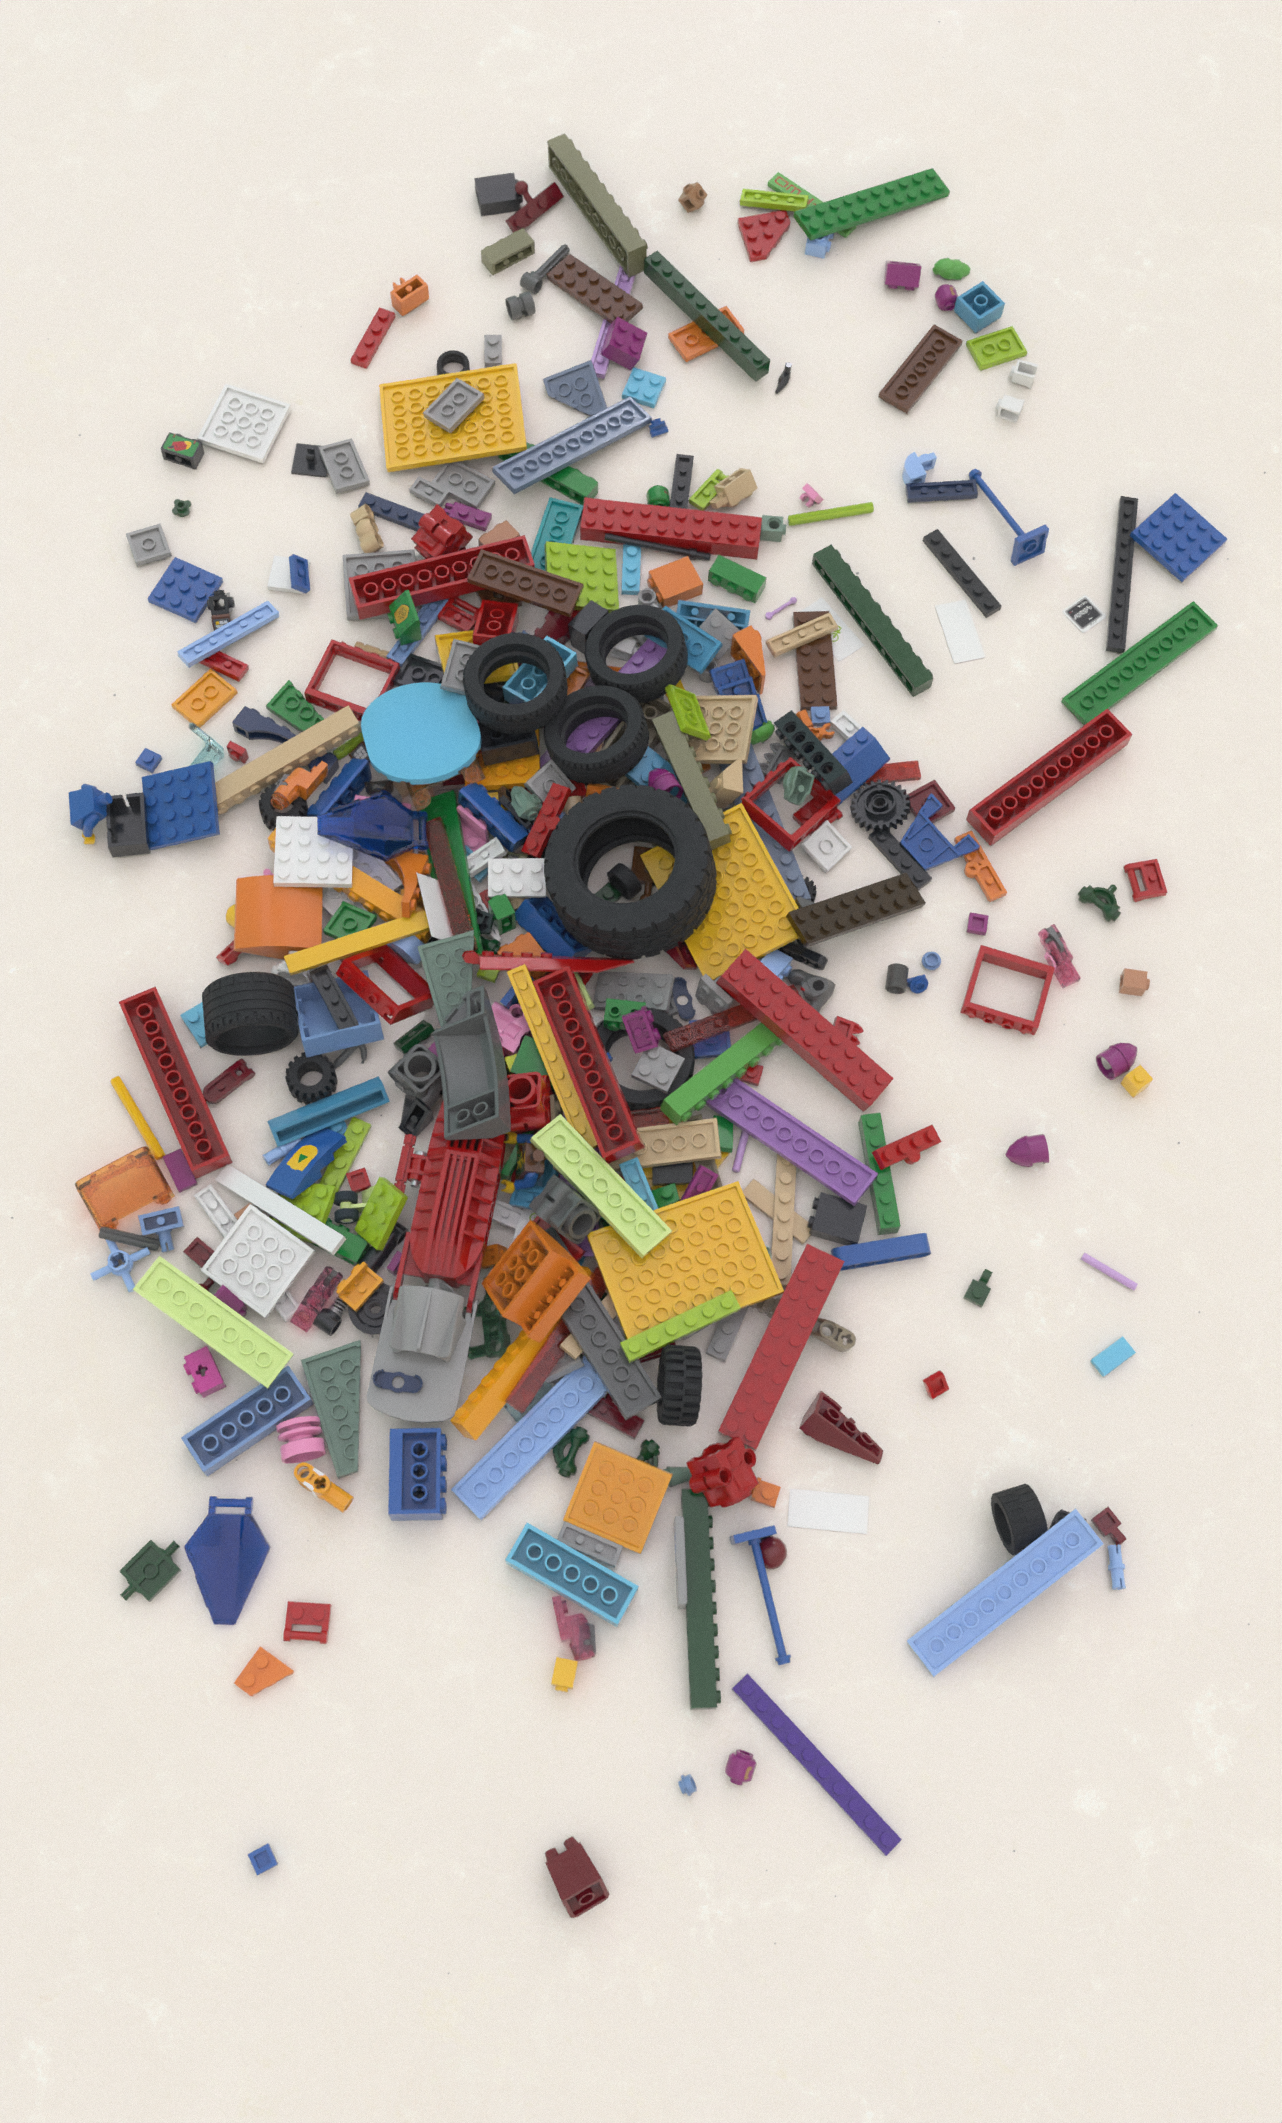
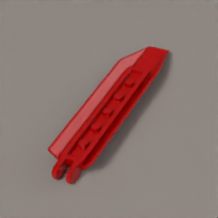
(544, 962)

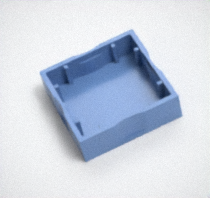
(318, 1028)

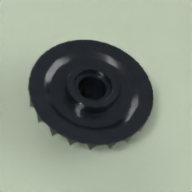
(364, 1319)

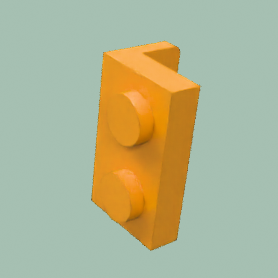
(359, 1286)

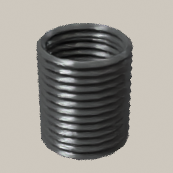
(896, 978)

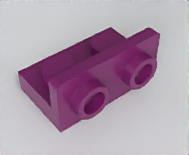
(641, 1030)

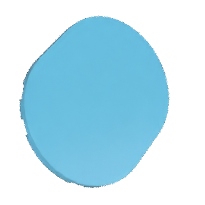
(420, 733)

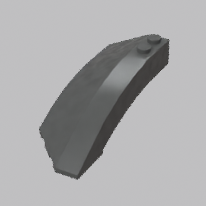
(473, 1071)

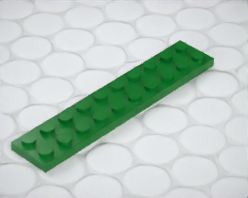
(871, 204)
(1139, 663)
(446, 806)

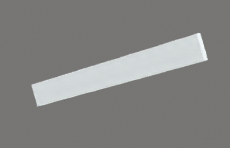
(281, 1209)
(224, 1221)

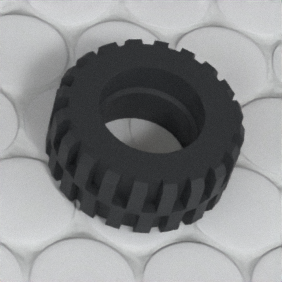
(679, 1385)

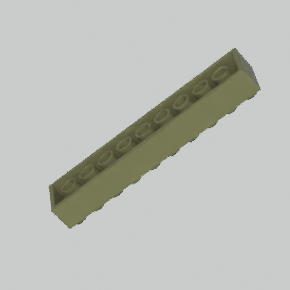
(597, 205)

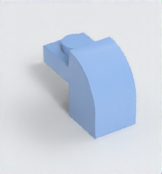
(915, 467)
(407, 949)

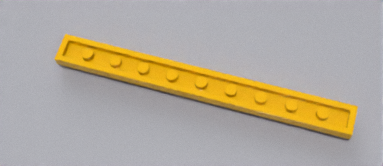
(550, 1052)

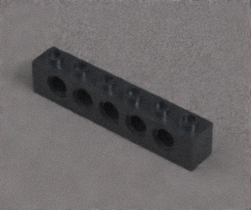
(813, 753)

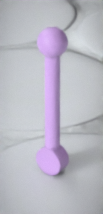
(769, 615)

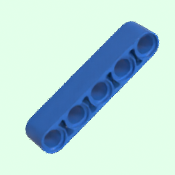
(883, 1251)

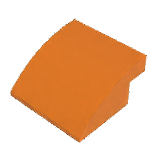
(276, 918)
(535, 1281)

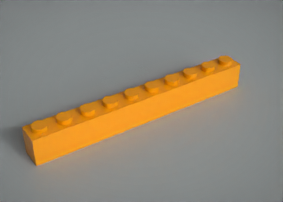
(372, 895)
(495, 1387)

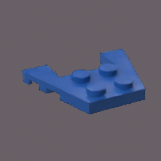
(928, 844)

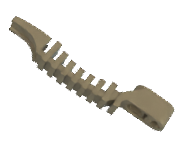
(837, 1332)

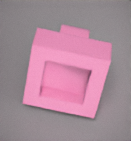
(811, 494)

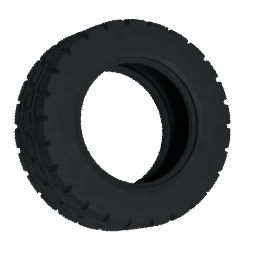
(619, 819)

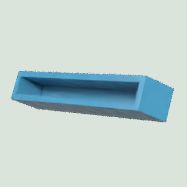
(328, 1111)

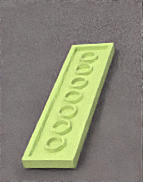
(601, 1186)
(213, 1322)

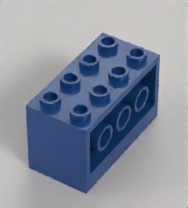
(403, 1471)

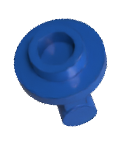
(657, 427)
(917, 984)

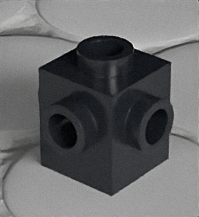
(215, 607)

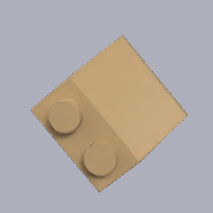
(728, 784)

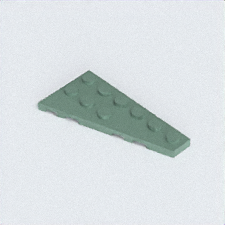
(447, 972)
(336, 1395)

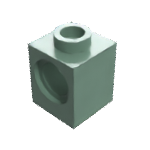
(769, 534)

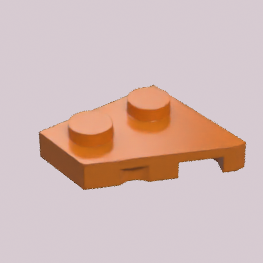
(262, 1672)

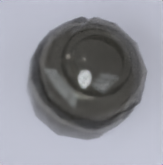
(377, 786)

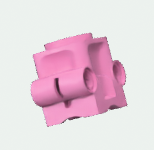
(511, 1027)

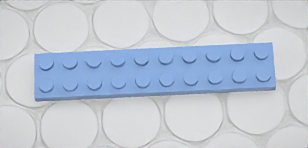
(530, 1440)
(1005, 1592)

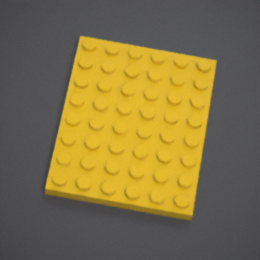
(488, 431)
(747, 902)
(705, 1255)

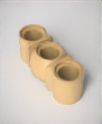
(366, 529)

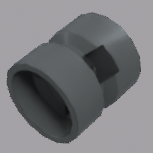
(520, 305)

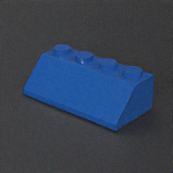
(861, 758)
(343, 787)
(498, 821)
(545, 926)

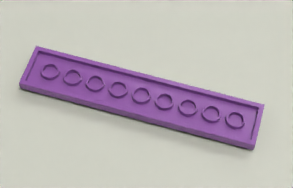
(592, 733)
(794, 1141)

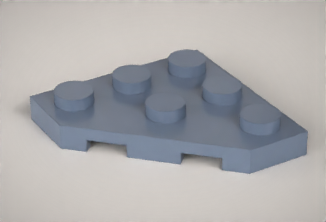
(577, 388)

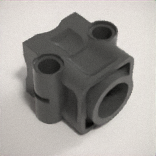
(417, 1060)
(565, 1210)

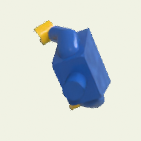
(87, 809)

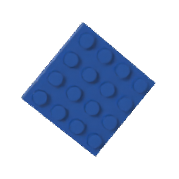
(1178, 537)
(181, 805)

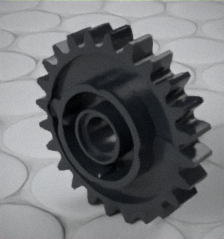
(893, 801)

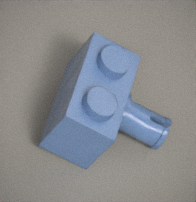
(162, 1223)

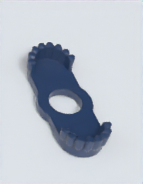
(686, 1011)
(384, 1380)

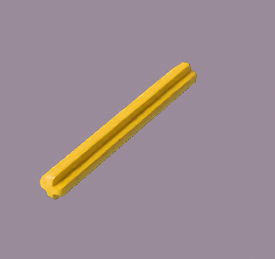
(137, 1117)

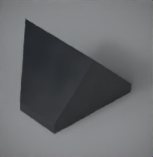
(415, 1116)

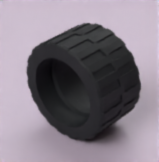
(1018, 1517)

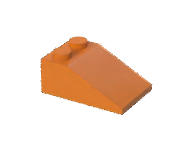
(748, 646)

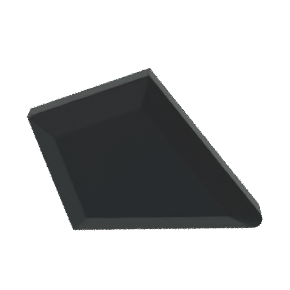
(485, 921)

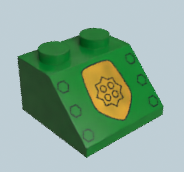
(405, 619)

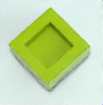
(489, 975)

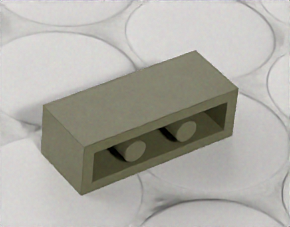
(507, 251)

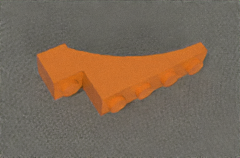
(406, 867)

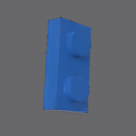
(299, 573)

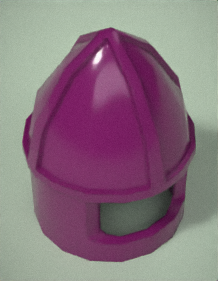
(663, 780)
(1120, 1057)
(1029, 1150)

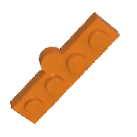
(980, 868)

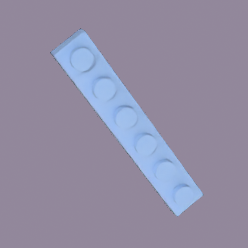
(228, 634)

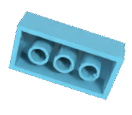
(531, 681)

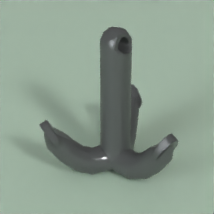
(347, 1052)

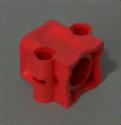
(440, 534)
(529, 1101)
(723, 1473)

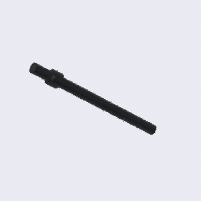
(691, 553)

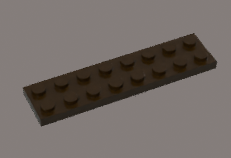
(855, 909)

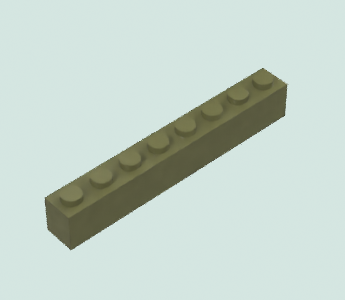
(691, 779)

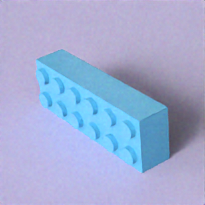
(571, 1574)

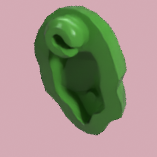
(951, 269)
(762, 733)

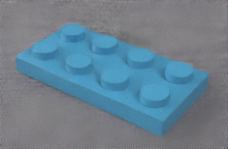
(699, 644)
(649, 762)

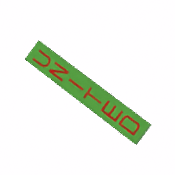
(784, 185)

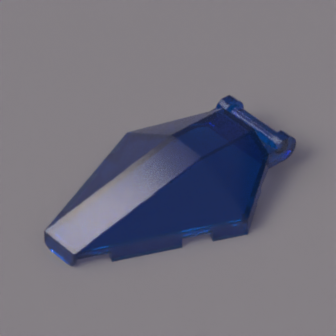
(375, 826)
(227, 1558)

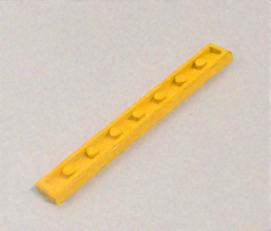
(356, 943)

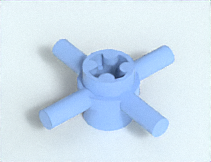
(123, 1270)

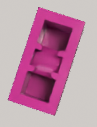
(212, 1380)

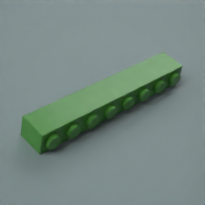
(719, 1074)

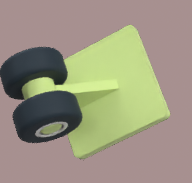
(349, 1208)

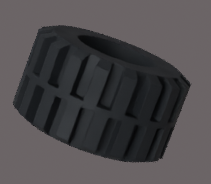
(267, 809)
(304, 1065)

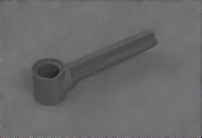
(533, 280)

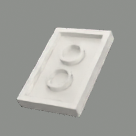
(516, 878)

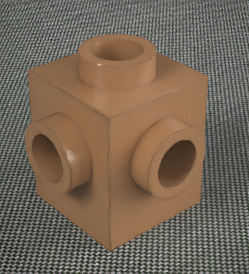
(692, 197)

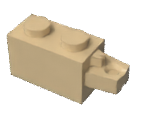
(734, 489)

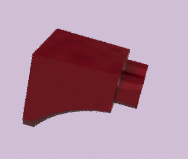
(576, 1878)

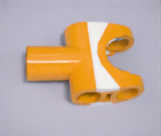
(331, 1493)

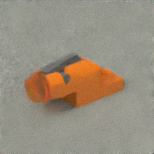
(298, 784)

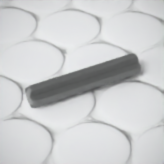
(129, 1238)

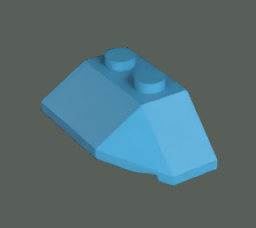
(698, 613)

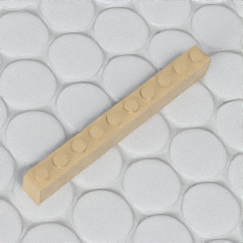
(286, 758)

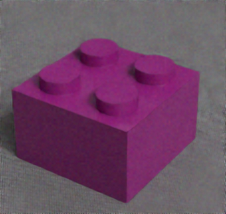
(624, 343)

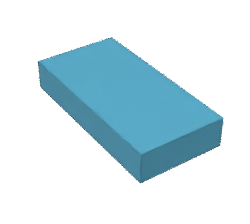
(1113, 1356)

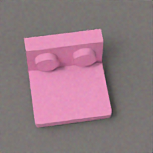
(474, 830)

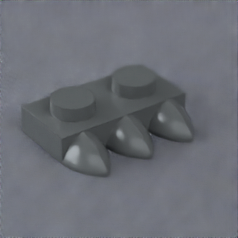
(781, 754)

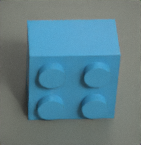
(979, 307)

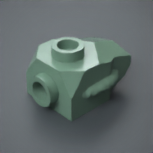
(797, 785)
(525, 804)

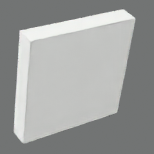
(280, 575)
(826, 846)

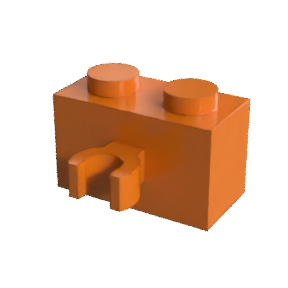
(409, 294)

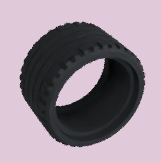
(249, 1013)

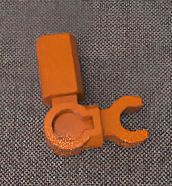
(819, 732)

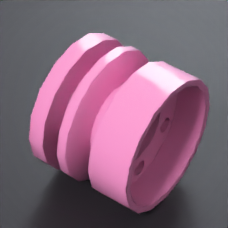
(299, 1435)

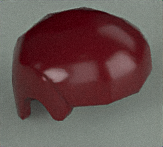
(773, 1551)

